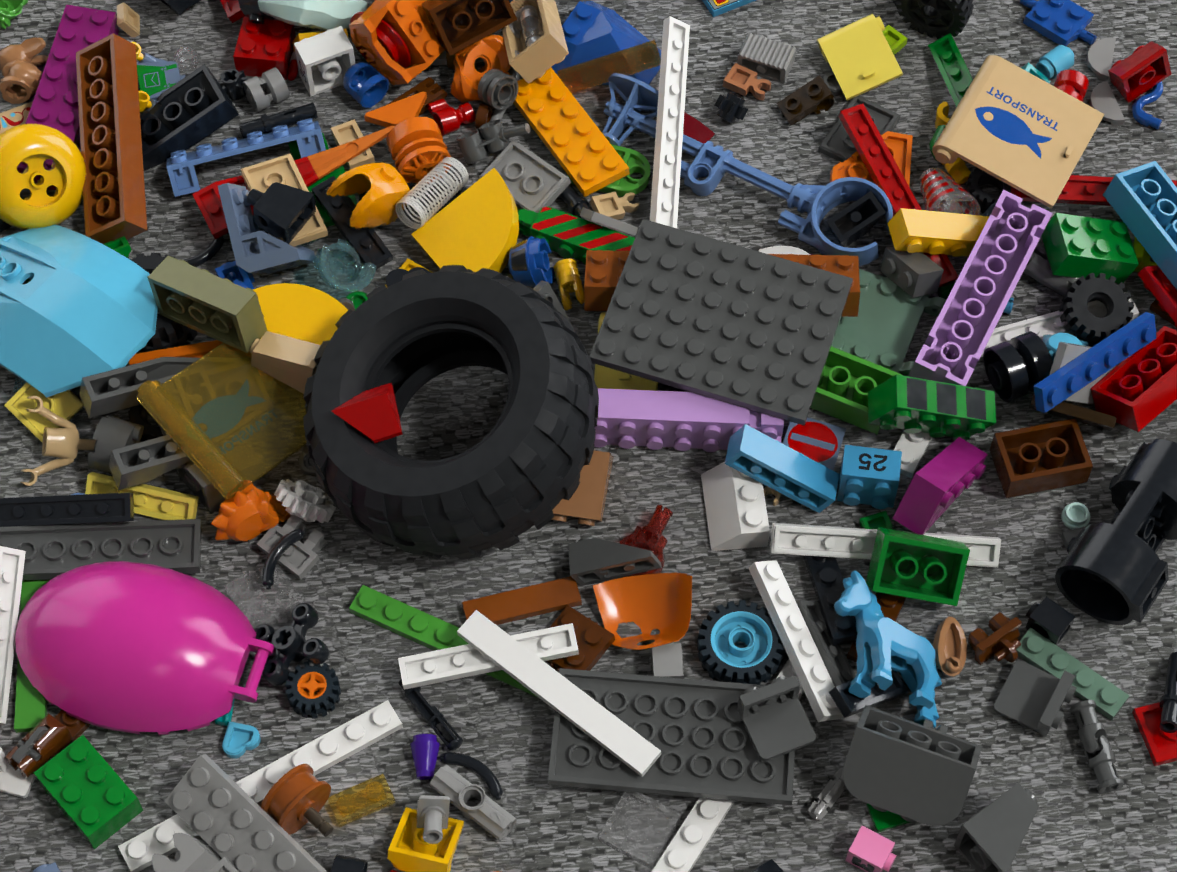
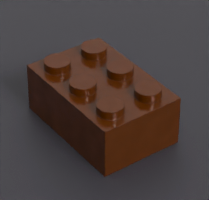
(466, 21)
(1040, 457)

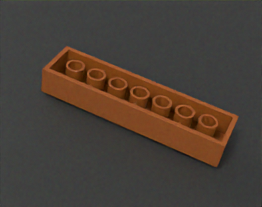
(111, 140)

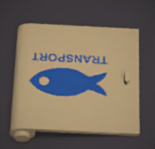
(1018, 130)

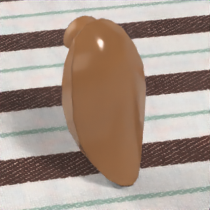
(950, 647)

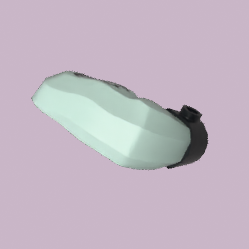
(305, 13)

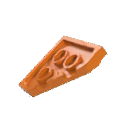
(899, 146)

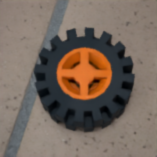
(310, 680)

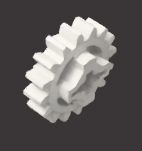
(304, 501)

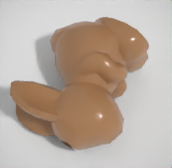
(20, 70)

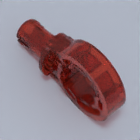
(653, 533)

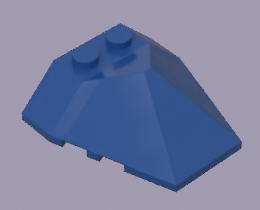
(599, 31)

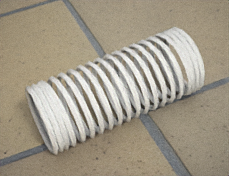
(440, 171)

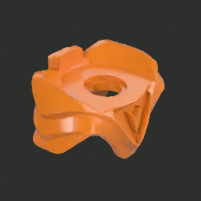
(466, 77)

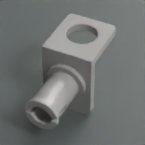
(433, 816)

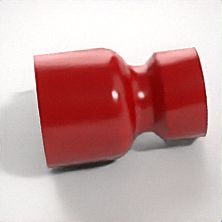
(450, 118)

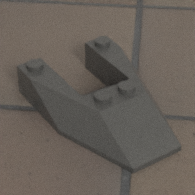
(117, 391)

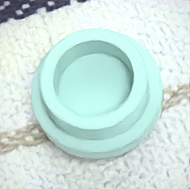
(1075, 515)

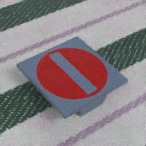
(816, 440)

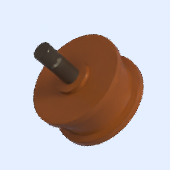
(297, 800)

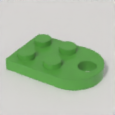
(637, 164)

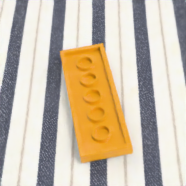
(569, 133)

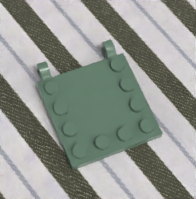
(884, 323)

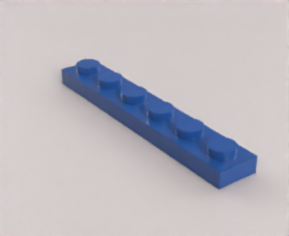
(1094, 362)

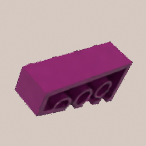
(939, 485)

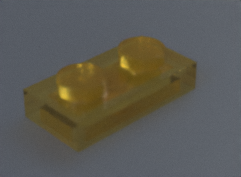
(361, 800)

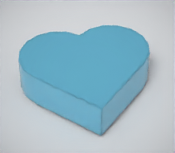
(239, 739)

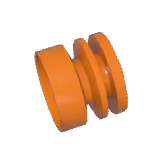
(416, 148)

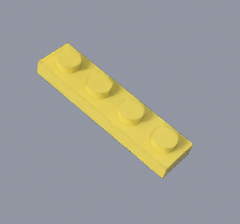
(148, 499)

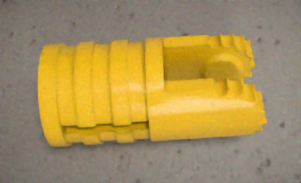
(568, 281)

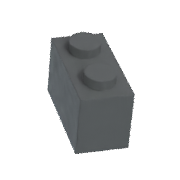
(911, 271)

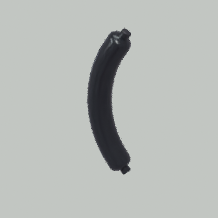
(207, 254)
(276, 553)
(478, 767)

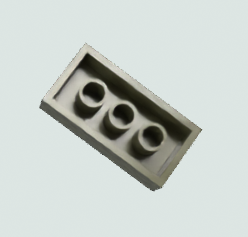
(207, 303)

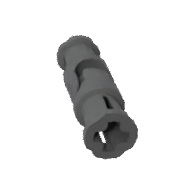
(1095, 743)

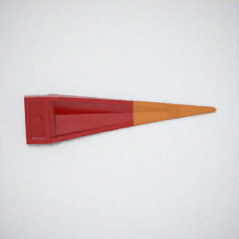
(311, 169)

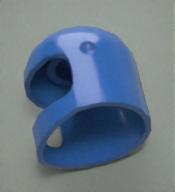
(365, 84)

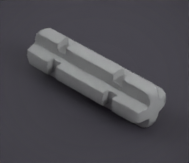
(827, 796)

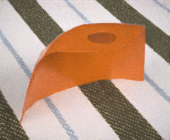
(650, 602)

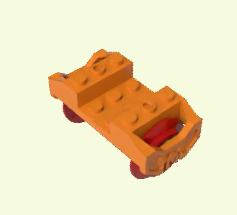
(396, 37)

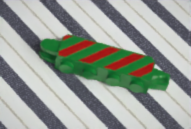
(570, 234)

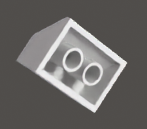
(734, 509)

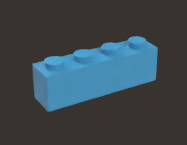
(782, 468)

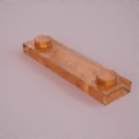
(598, 70)

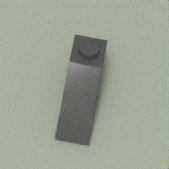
(602, 560)

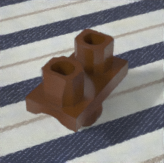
(1000, 643)

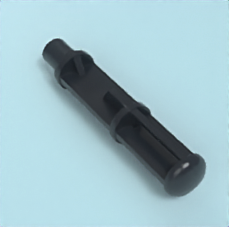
(433, 718)

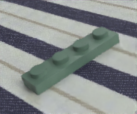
(1090, 685)

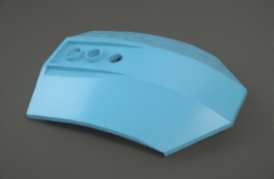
(78, 312)

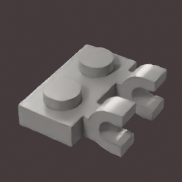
(299, 556)

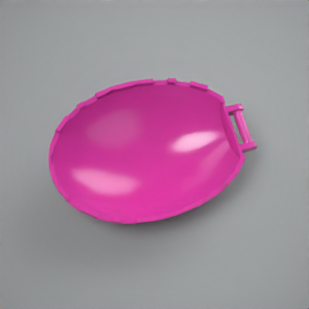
(137, 648)

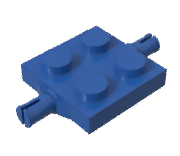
(1059, 20)

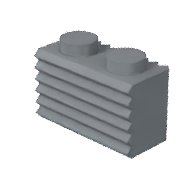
(767, 57)

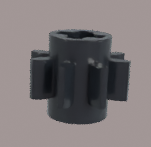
(232, 83)
(731, 107)

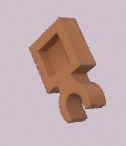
(745, 80)

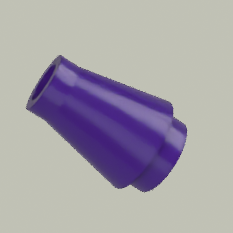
(425, 754)

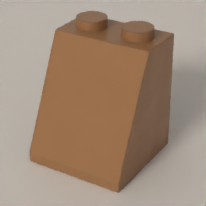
(590, 497)

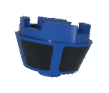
(530, 262)

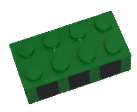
(931, 407)

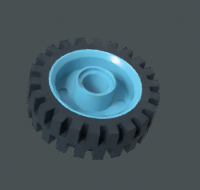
(734, 625)

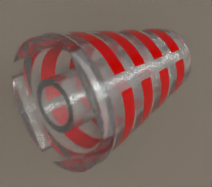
(945, 195)

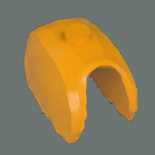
(378, 204)

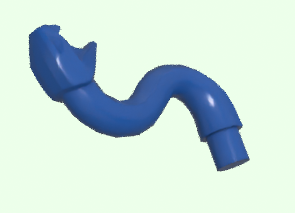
(1140, 115)

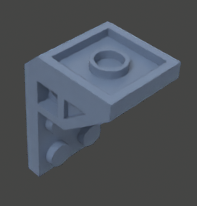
(255, 249)

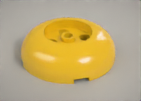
(33, 146)

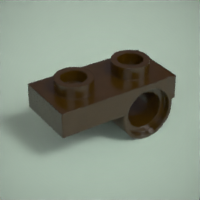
(809, 98)

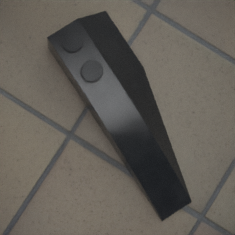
(184, 116)

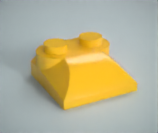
(412, 854)

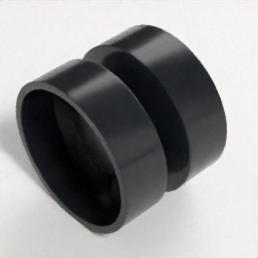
(1017, 365)

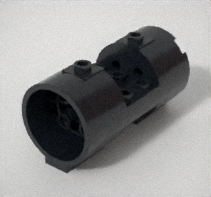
(1115, 565)

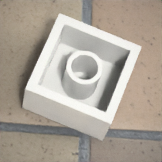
(324, 60)

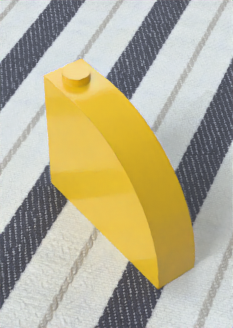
(474, 227)
(300, 311)

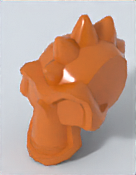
(248, 514)

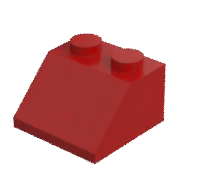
(1140, 70)

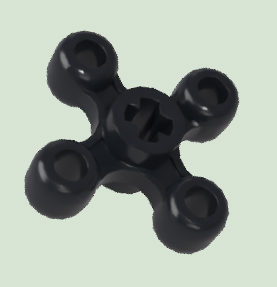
(291, 644)

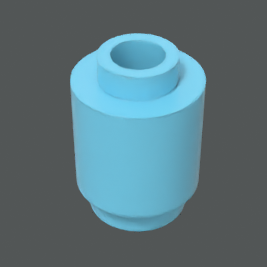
(1055, 61)

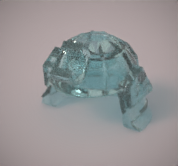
(341, 267)

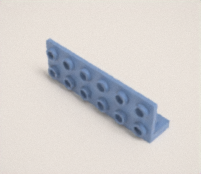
(181, 164)

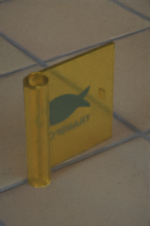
(228, 417)

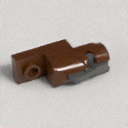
(45, 742)

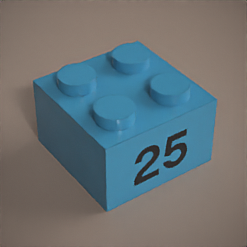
(869, 476)

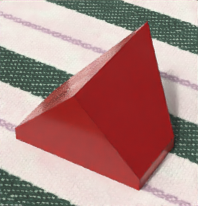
(373, 413)

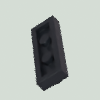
(851, 704)

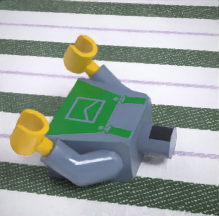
(154, 77)

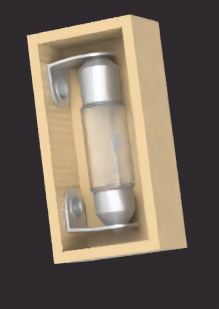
(535, 39)

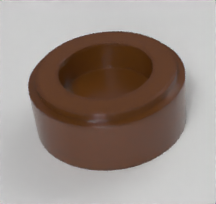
(483, 115)

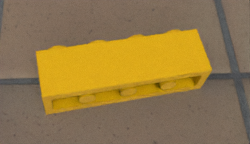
(935, 232)

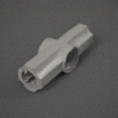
(486, 814)

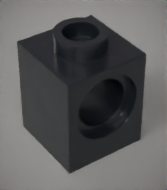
(1049, 620)

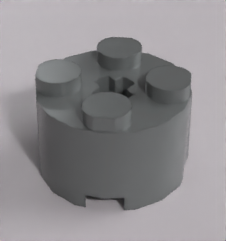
(110, 435)

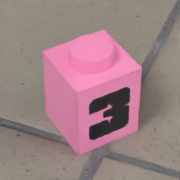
(871, 851)

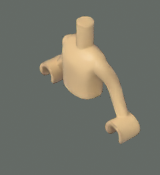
(57, 442)

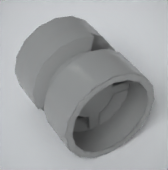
(273, 85)

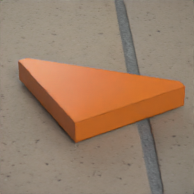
(397, 111)

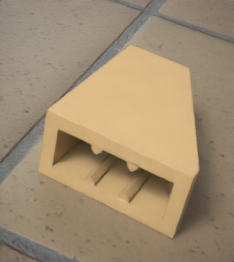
(285, 358)

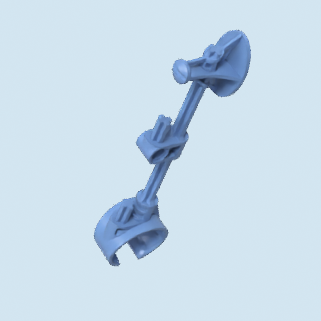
(714, 163)

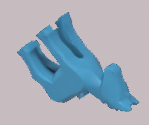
(888, 646)

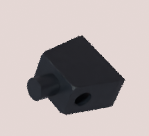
(282, 210)

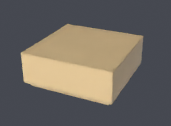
(128, 20)

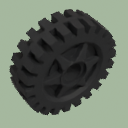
(936, 16)

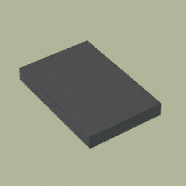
(838, 143)

